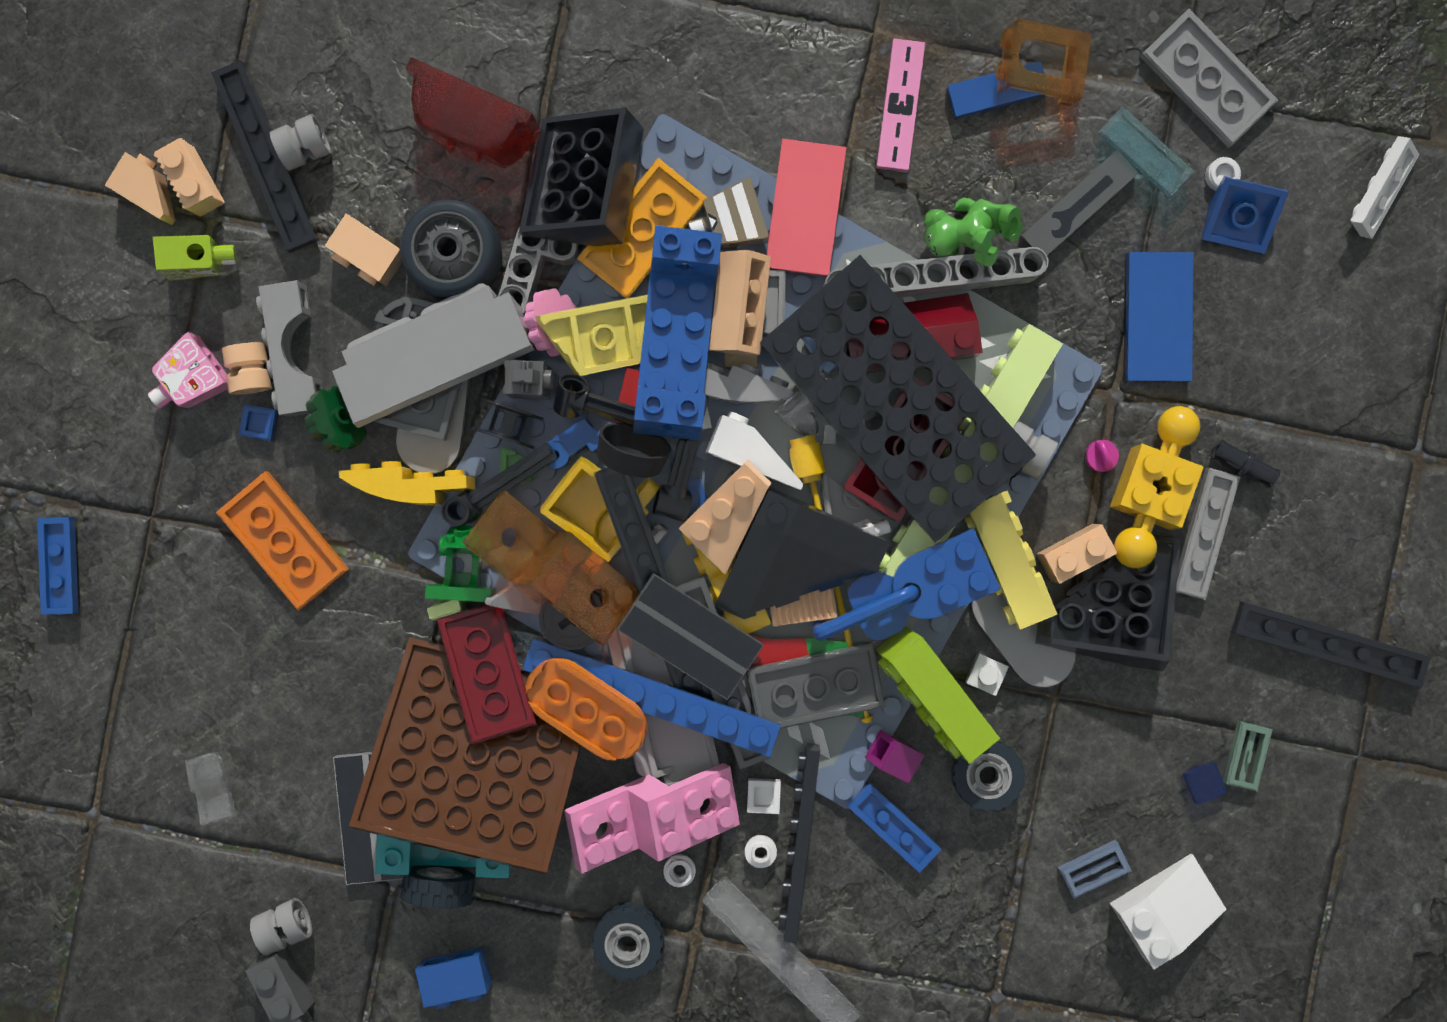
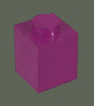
(894, 756)

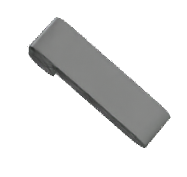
(536, 257)

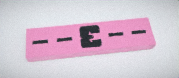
(900, 105)

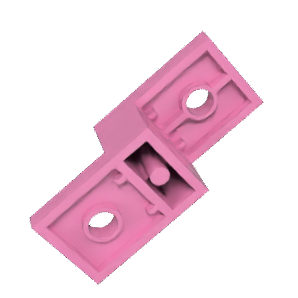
(652, 817)

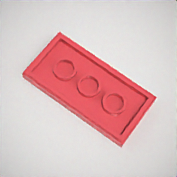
(805, 207)

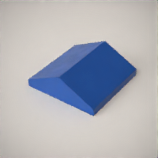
(1243, 214)

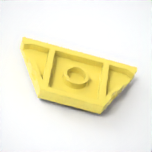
(598, 335)

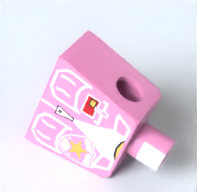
(188, 374)

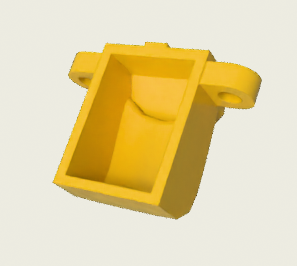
(580, 508)

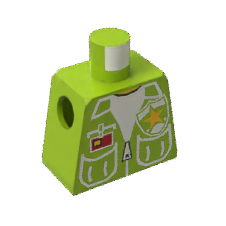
(178, 256)

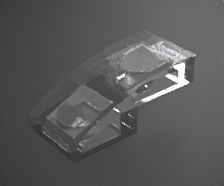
(212, 789)

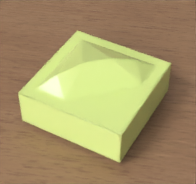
(445, 608)

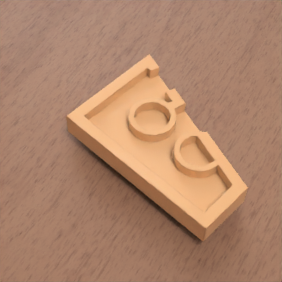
(725, 517)

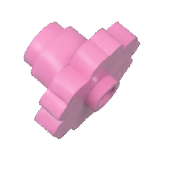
(543, 303)

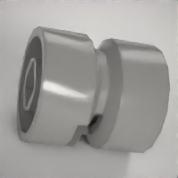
(300, 142)
(1042, 447)
(285, 925)

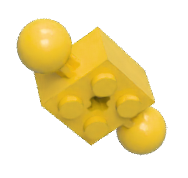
(1177, 485)

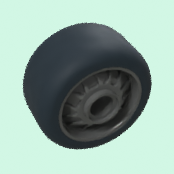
(431, 229)

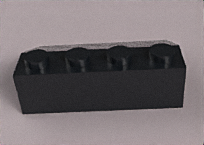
(583, 178)

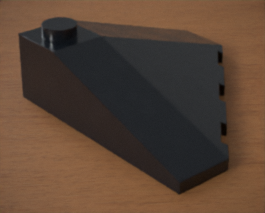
(794, 553)
(1120, 613)

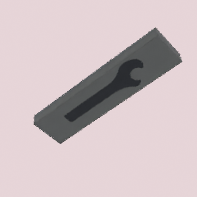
(1080, 203)

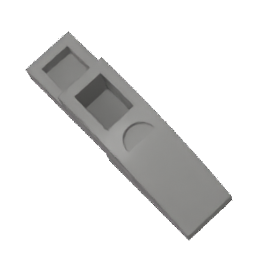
(744, 386)

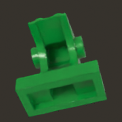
(456, 584)

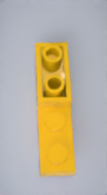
(403, 485)

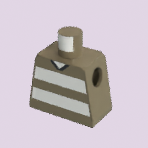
(735, 215)

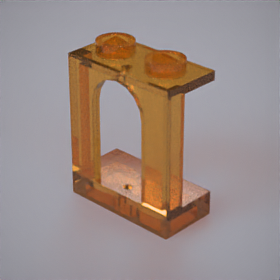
(1012, 74)

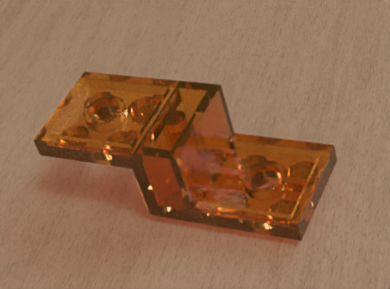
(552, 567)

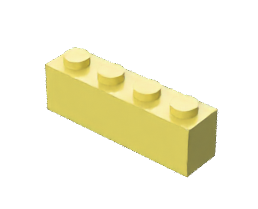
(1011, 562)

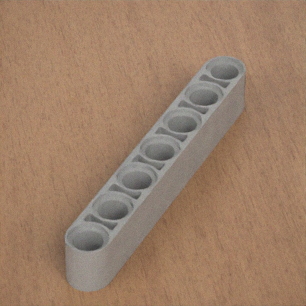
(952, 280)

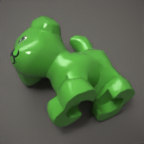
(984, 220)

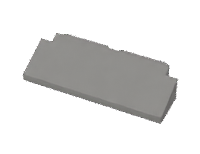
(430, 352)
(668, 748)

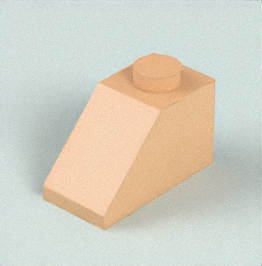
(143, 186)

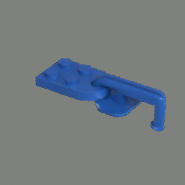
(947, 579)

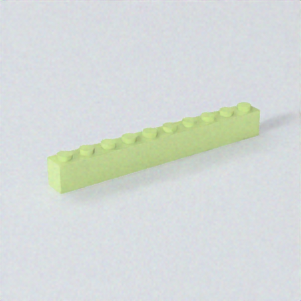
(1009, 393)

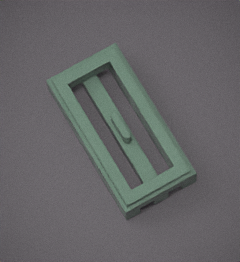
(1235, 752)

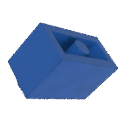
(454, 978)

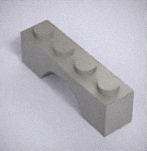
(283, 310)

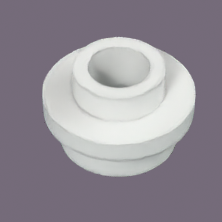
(760, 841)
(675, 879)

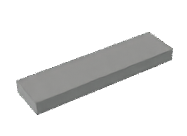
(1206, 532)

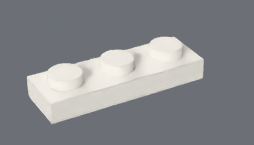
(1384, 187)

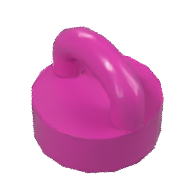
(1101, 455)

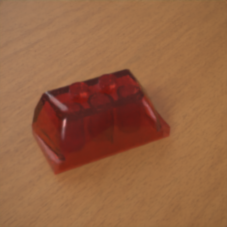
(469, 117)

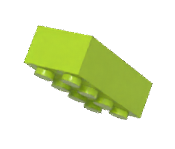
(935, 695)

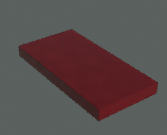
(486, 673)

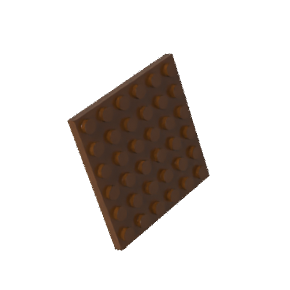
(468, 799)

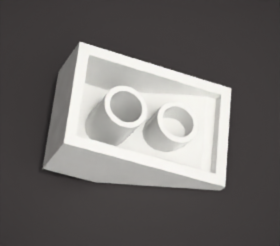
(739, 442)
(1169, 911)

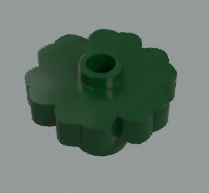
(331, 422)

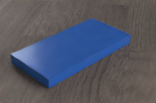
(1159, 317)

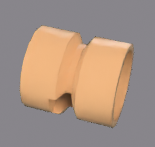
(246, 368)

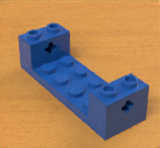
(677, 333)

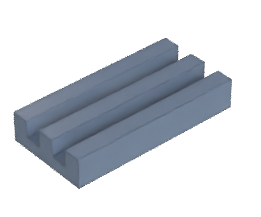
(1088, 858)

